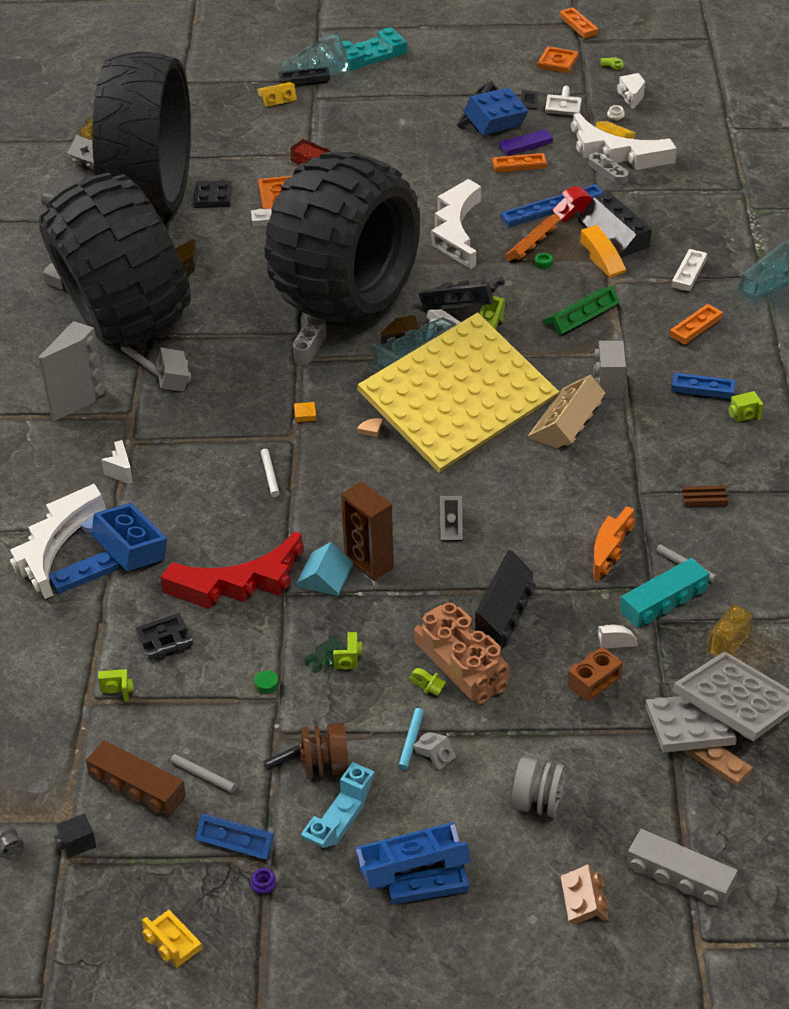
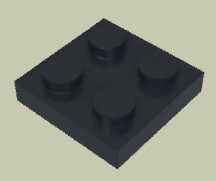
(212, 194)

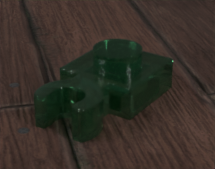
(324, 654)

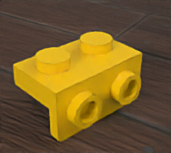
(171, 938)

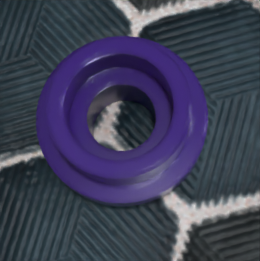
(263, 875)

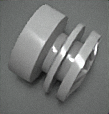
(538, 787)

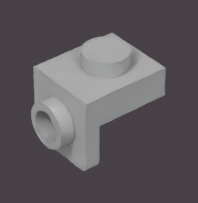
(436, 747)

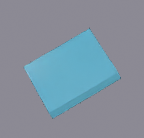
(325, 570)

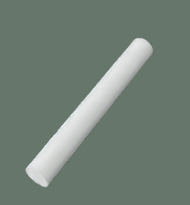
(269, 473)

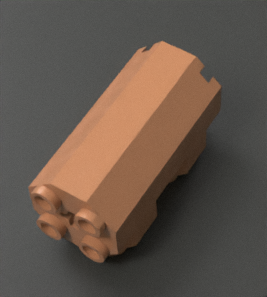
(461, 653)

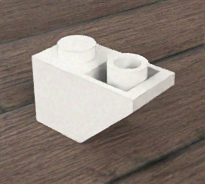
(631, 88)

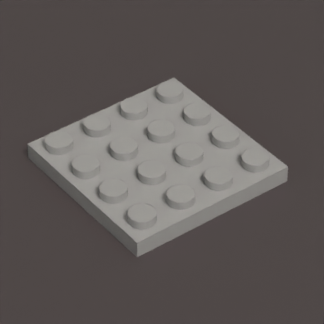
(736, 695)

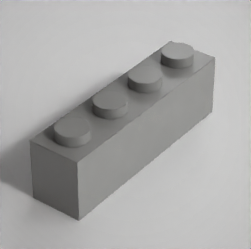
(681, 868)

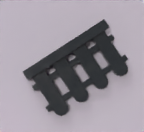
(460, 294)

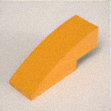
(602, 251)

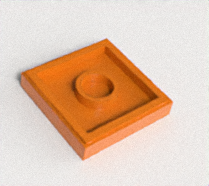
(558, 59)

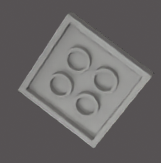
(685, 726)

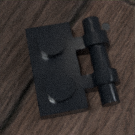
(161, 631)

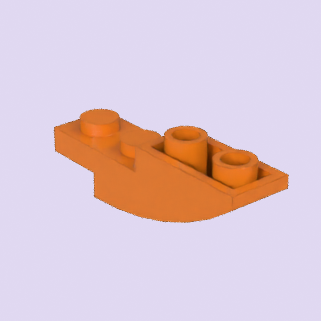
(609, 541)

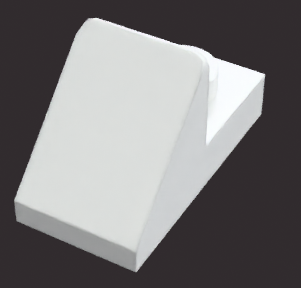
(118, 465)

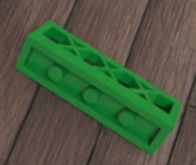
(583, 309)

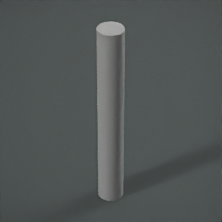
(140, 359)
(678, 559)
(203, 773)

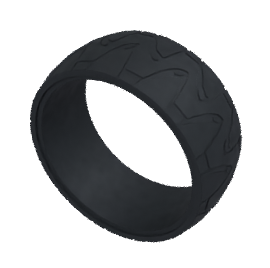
(144, 125)

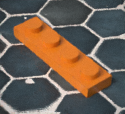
(535, 235)

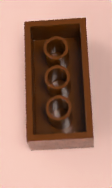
(368, 530)

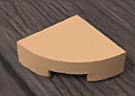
(370, 427)

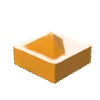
(305, 412)

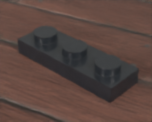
(305, 76)

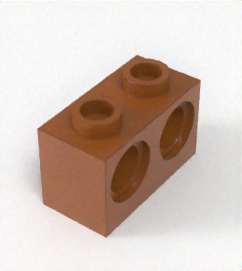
(595, 674)

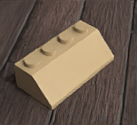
(568, 413)

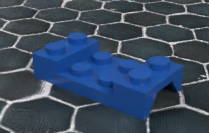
(402, 853)

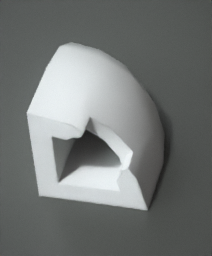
(616, 636)

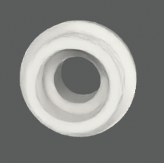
(615, 112)

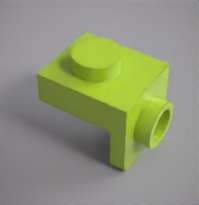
(348, 658)

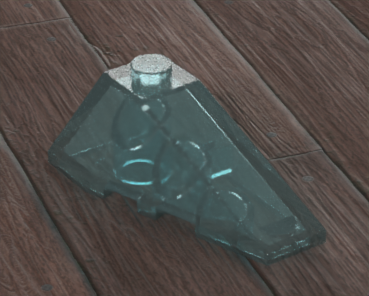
(326, 52)

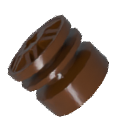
(324, 750)

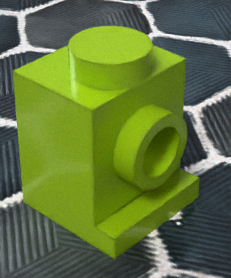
(746, 407)

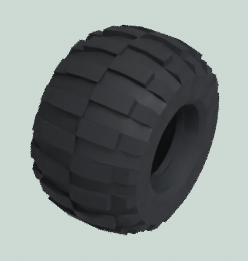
(343, 237)
(115, 259)

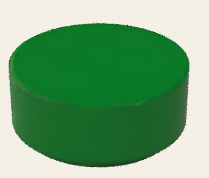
(543, 261)
(266, 681)

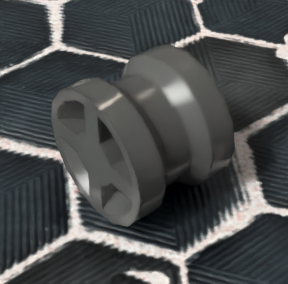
(10, 843)

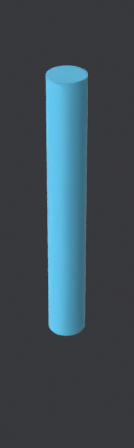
(411, 739)

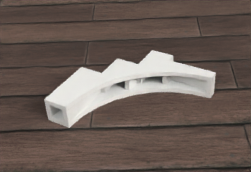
(637, 152)
(47, 536)

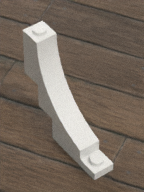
(448, 232)

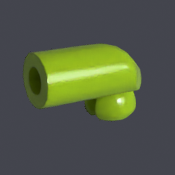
(614, 63)

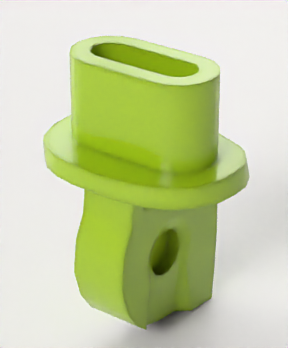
(426, 681)

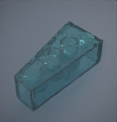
(767, 274)
(398, 348)

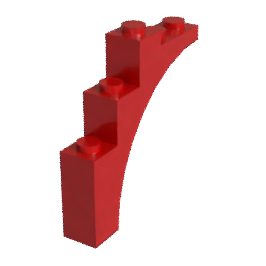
(238, 582)

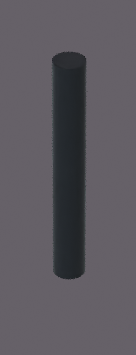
(283, 757)

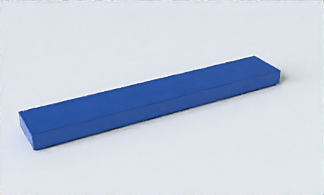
(539, 209)

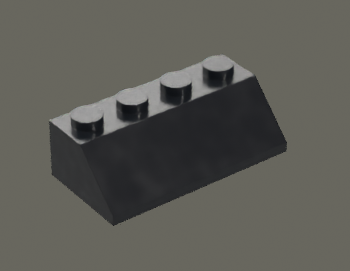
(619, 224)
(505, 599)

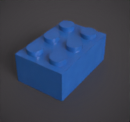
(495, 111)
(129, 536)

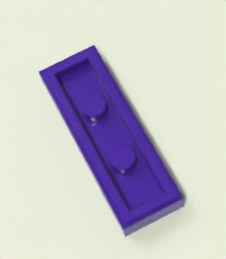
(525, 142)

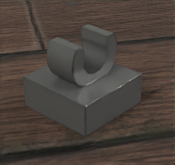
(530, 97)

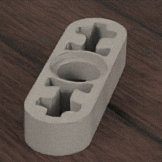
(615, 174)

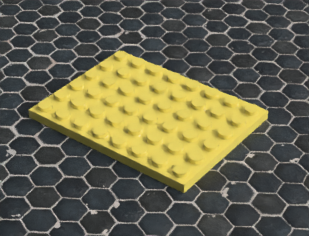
(457, 391)

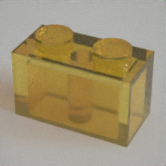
(730, 631)

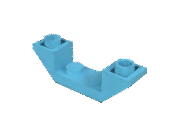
(343, 811)

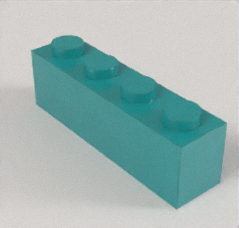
(664, 592)

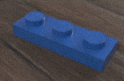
(703, 385)
(83, 572)
(235, 836)
(428, 884)

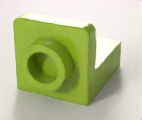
(116, 681)

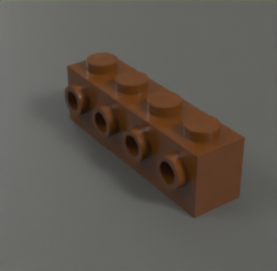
(135, 778)

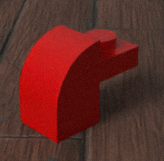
(575, 199)

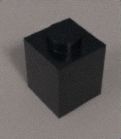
(75, 836)

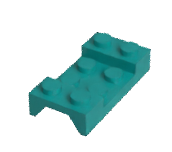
(385, 46)

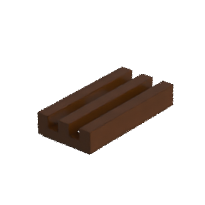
(704, 496)

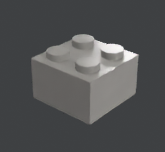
(610, 368)

